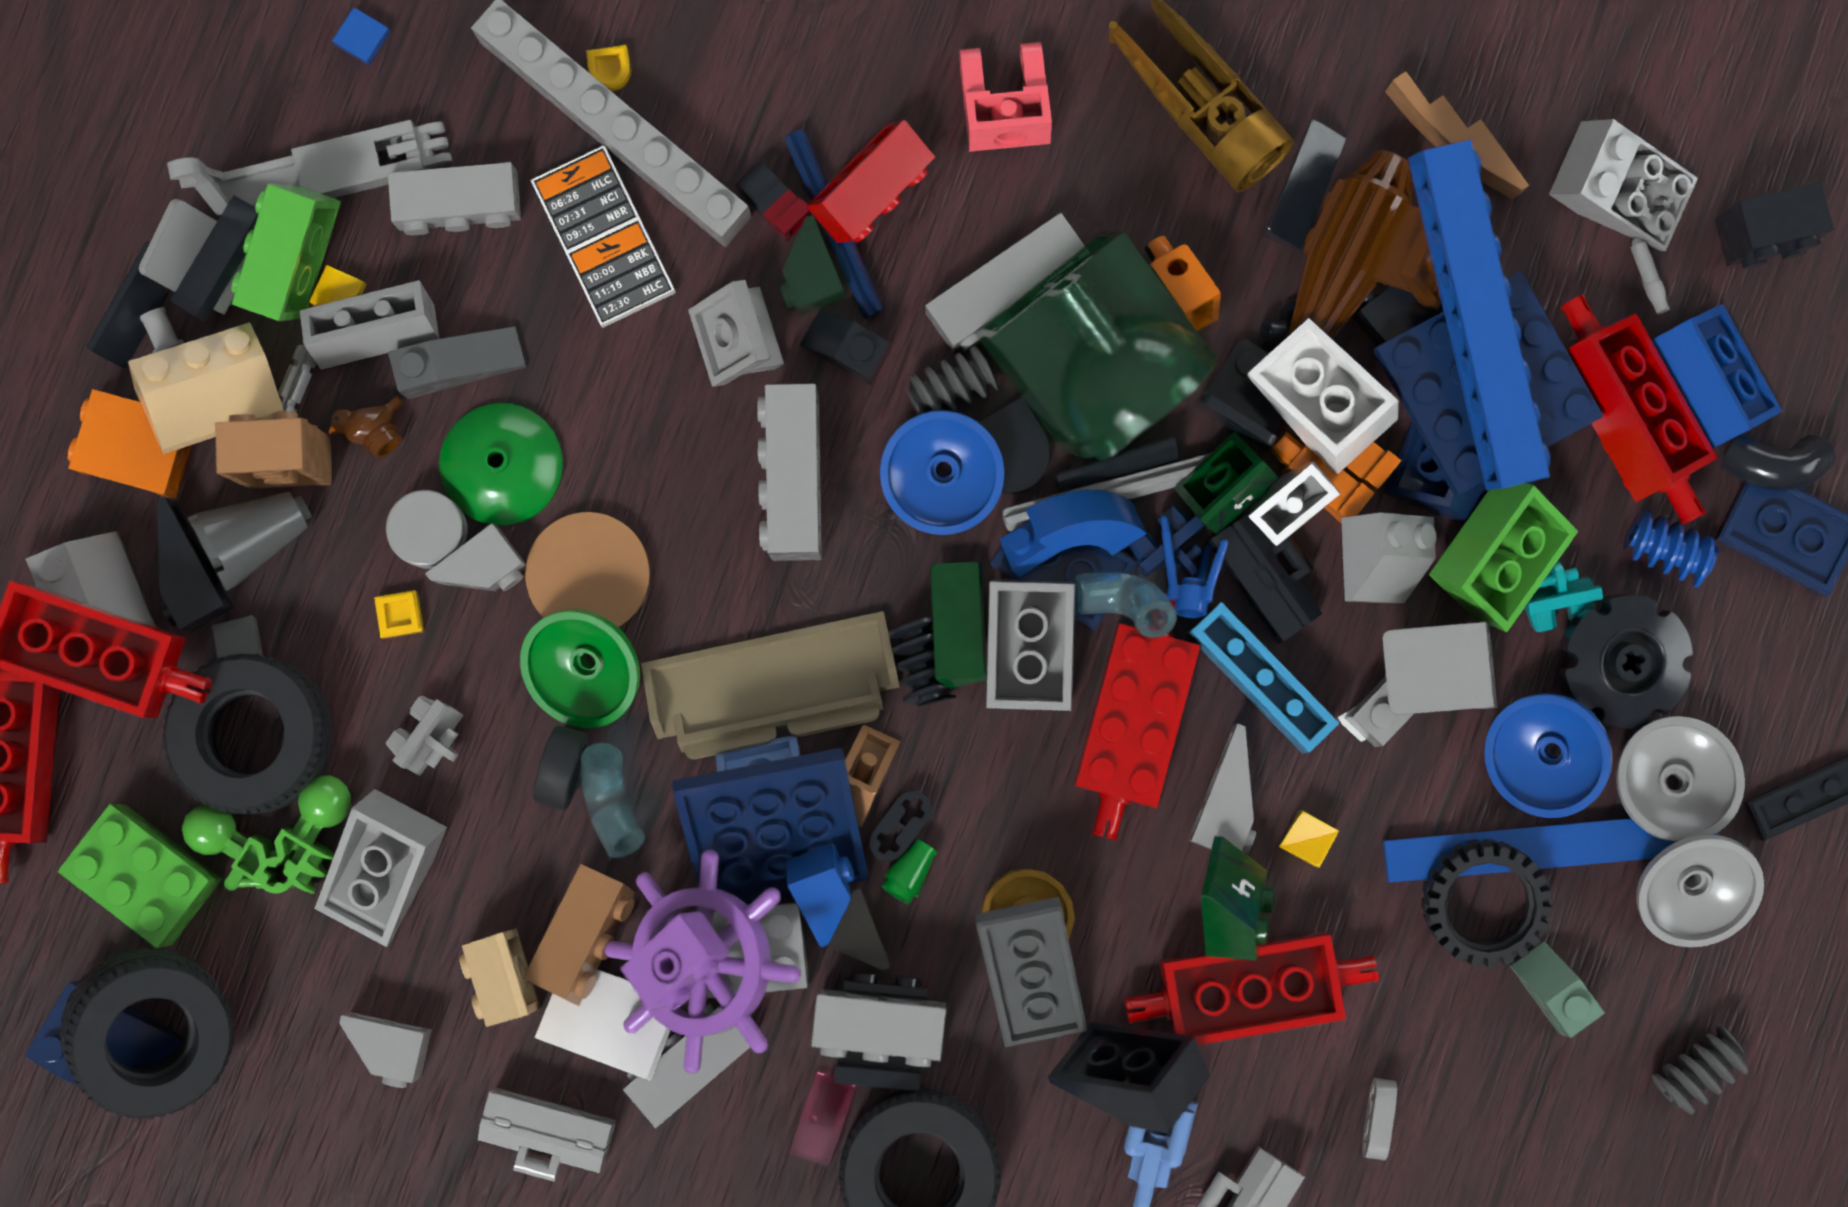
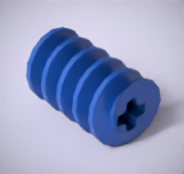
(1671, 546)

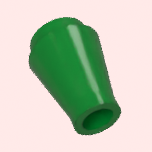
(909, 873)

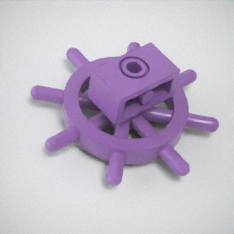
(686, 954)

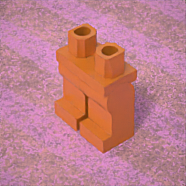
(1355, 481)

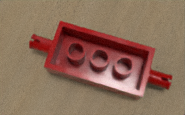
(1645, 415)
(92, 652)
(1135, 722)
(26, 761)
(1227, 998)

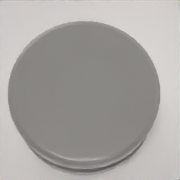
(425, 528)

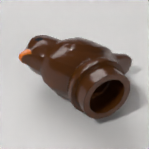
(370, 427)

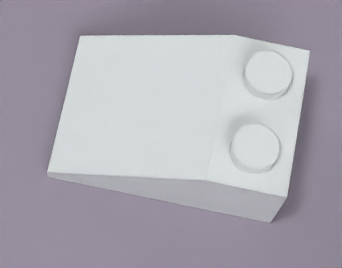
(1325, 395)

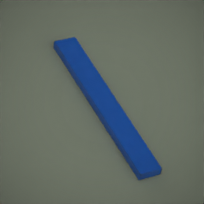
(1545, 845)

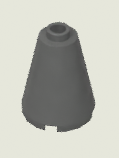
(248, 533)

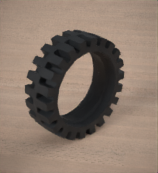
(1514, 942)

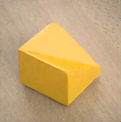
(1308, 838)

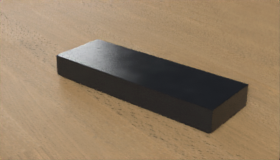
(216, 260)
(1800, 800)

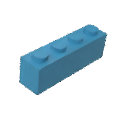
(1263, 678)

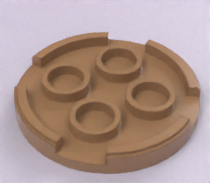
(589, 566)

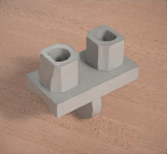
(429, 739)

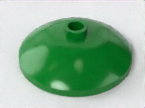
(524, 480)
(567, 681)

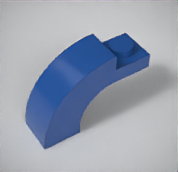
(1072, 521)

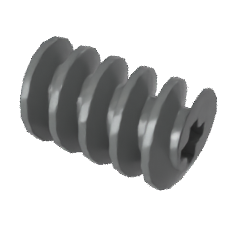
(951, 383)
(1701, 1070)

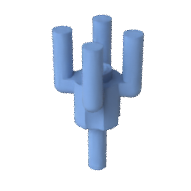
(1156, 1154)

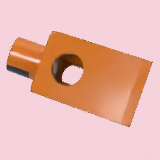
(1185, 281)

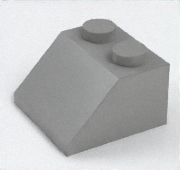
(1386, 555)

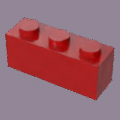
(871, 182)

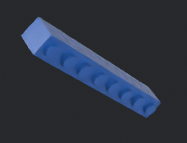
(1479, 315)

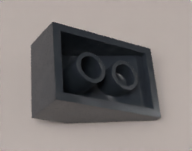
(1133, 1074)

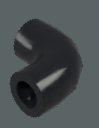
(1779, 467)

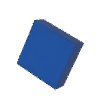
(361, 36)

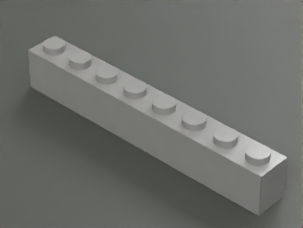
(611, 122)

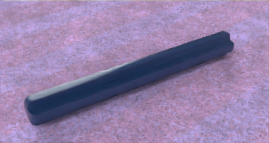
(846, 252)

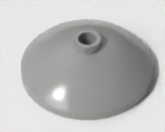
(1707, 775)
(1708, 905)

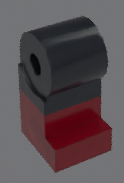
(773, 201)

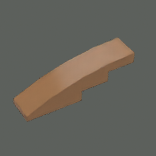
(1444, 127)

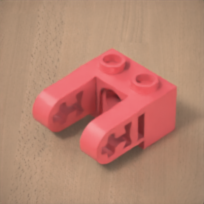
(1007, 117)

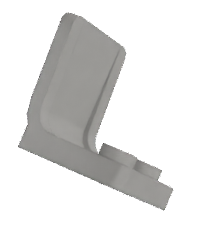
(1439, 668)

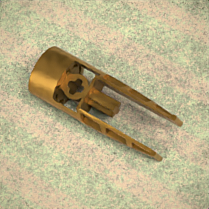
(1246, 147)

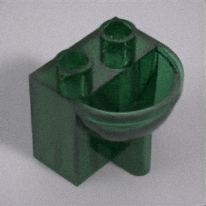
(1099, 348)

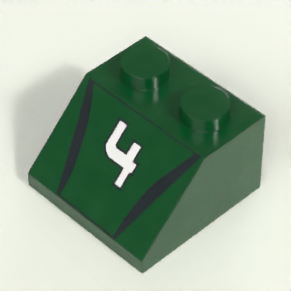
(1226, 483)
(1235, 903)

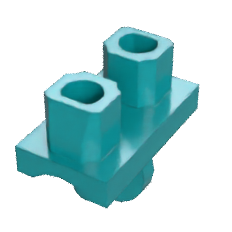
(1557, 591)

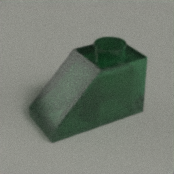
(810, 272)

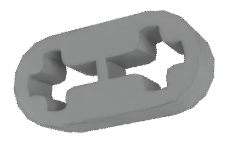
(1379, 1119)

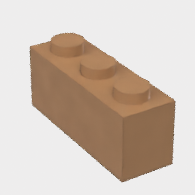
(579, 934)

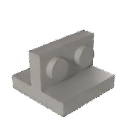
(735, 333)

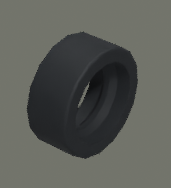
(560, 767)

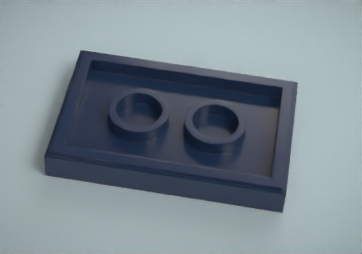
(1789, 535)
(1069, 563)

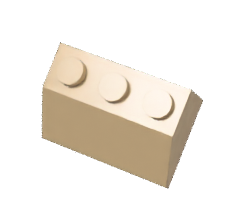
(204, 384)

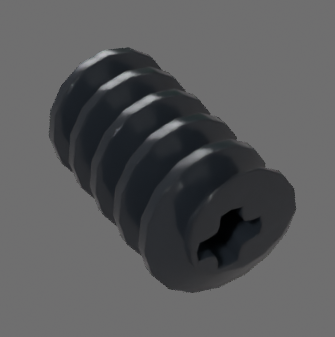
(919, 663)

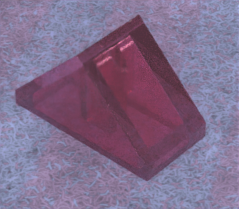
(822, 1120)

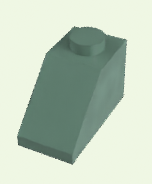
(1557, 990)

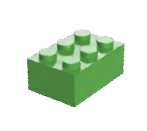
(284, 251)
(1503, 554)
(140, 875)

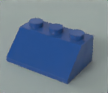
(1717, 375)

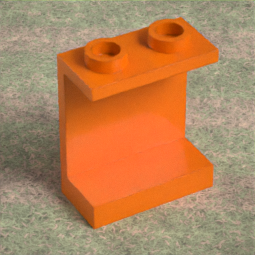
(122, 447)

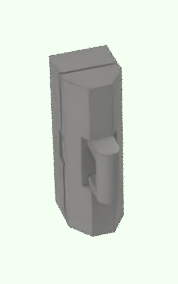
(540, 1125)
(1262, 1183)

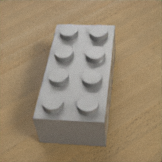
(792, 472)

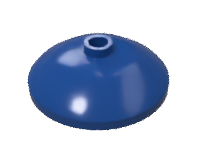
(938, 501)
(1531, 775)

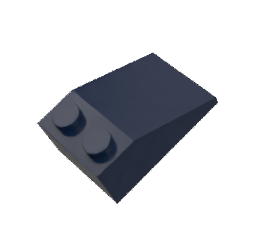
(131, 1039)

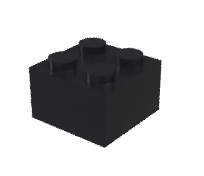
(1774, 225)

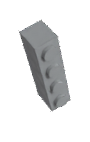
(1001, 282)

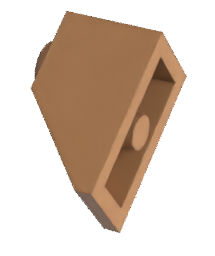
(867, 767)

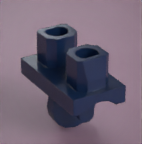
(1182, 529)

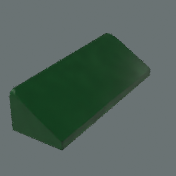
(958, 623)

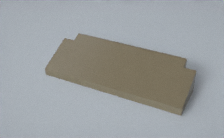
(772, 684)

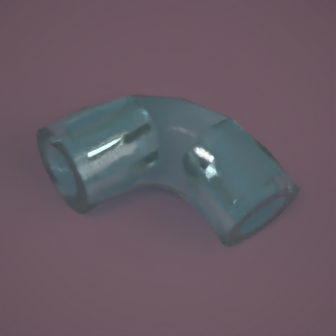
(1126, 596)
(607, 800)

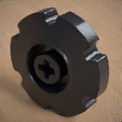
(1651, 673)

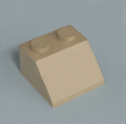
(497, 976)

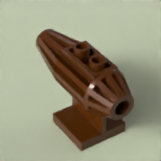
(1364, 239)

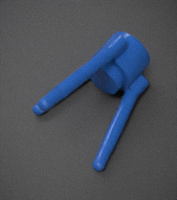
(1194, 593)

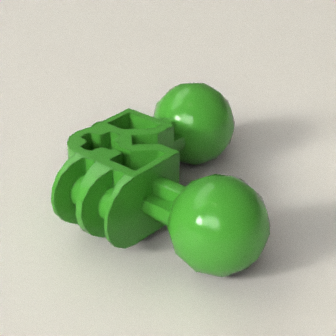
(321, 806)

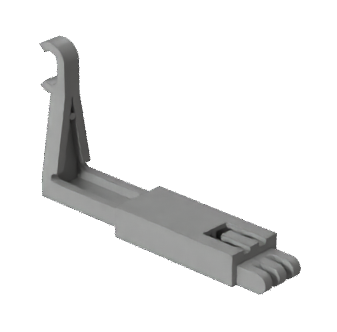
(325, 167)

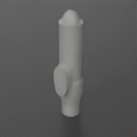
(1650, 279)

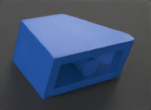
(821, 889)

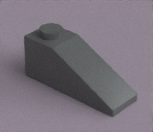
(455, 361)

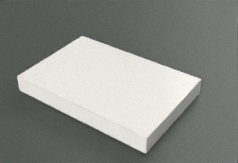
(598, 1030)

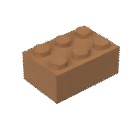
(273, 451)

